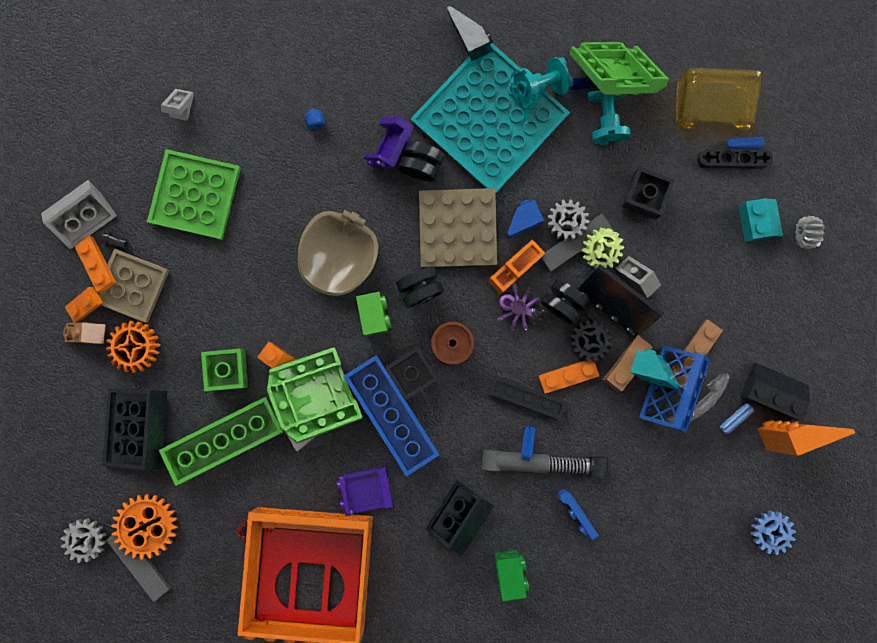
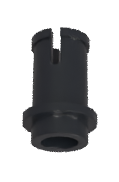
(109, 239)

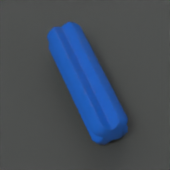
(745, 143)
(528, 443)

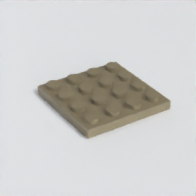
(458, 227)

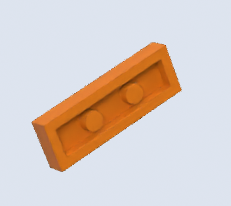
(95, 264)
(568, 376)

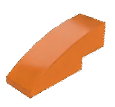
(516, 267)

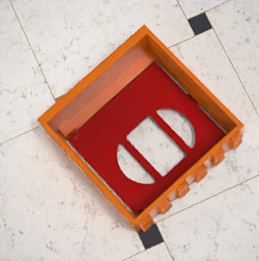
(304, 546)

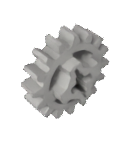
(569, 212)
(91, 545)

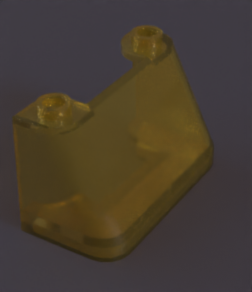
(718, 97)

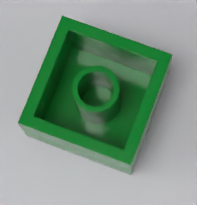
(510, 575)

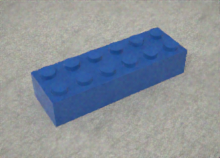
(391, 415)

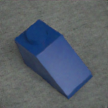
(525, 218)

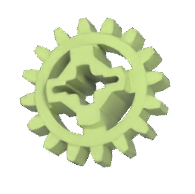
(603, 248)

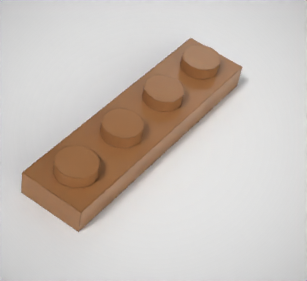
(700, 343)

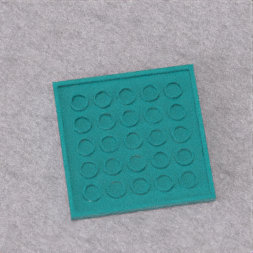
(483, 124)

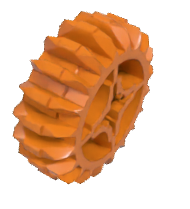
(134, 354)

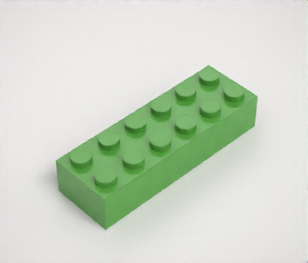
(221, 441)

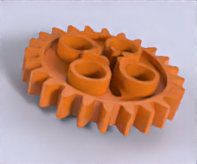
(152, 542)

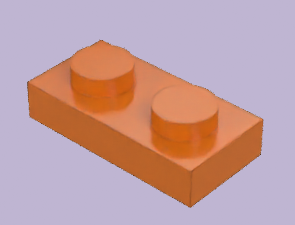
(83, 304)

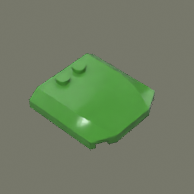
(618, 68)
(311, 396)

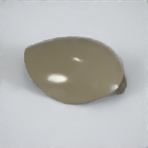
(336, 252)

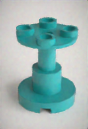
(528, 85)
(610, 121)

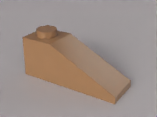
(620, 373)

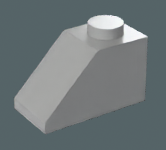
(638, 276)

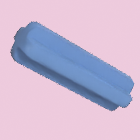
(737, 418)

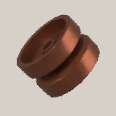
(458, 333)

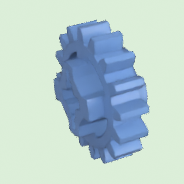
(776, 524)

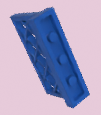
(690, 393)

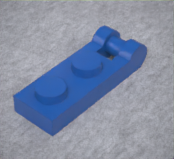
(576, 513)

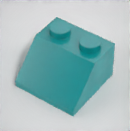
(760, 220)
(653, 369)

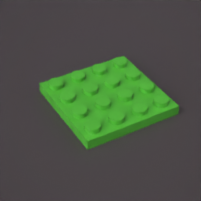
(194, 194)

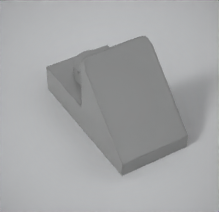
(178, 104)

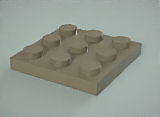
(136, 285)

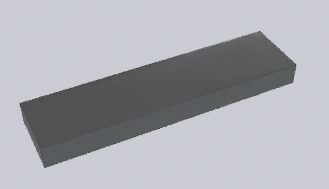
(567, 249)
(142, 570)

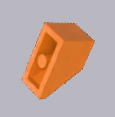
(274, 355)

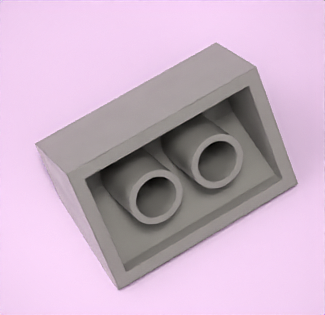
(78, 214)

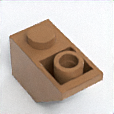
(84, 333)

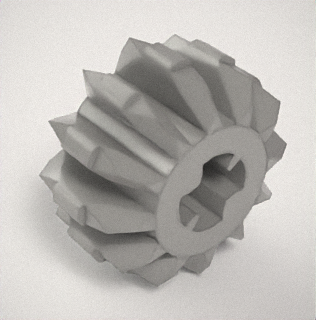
(809, 232)

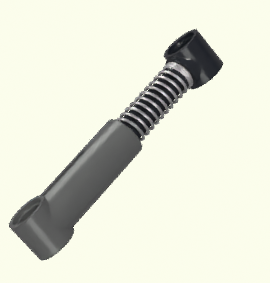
(541, 463)

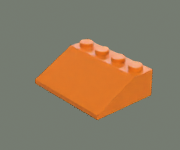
(798, 438)

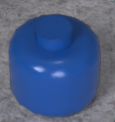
(314, 119)

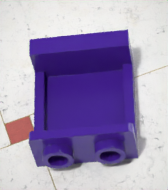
(391, 144)
(365, 490)

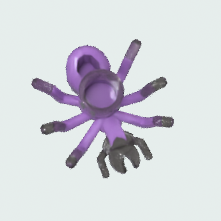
(518, 306)

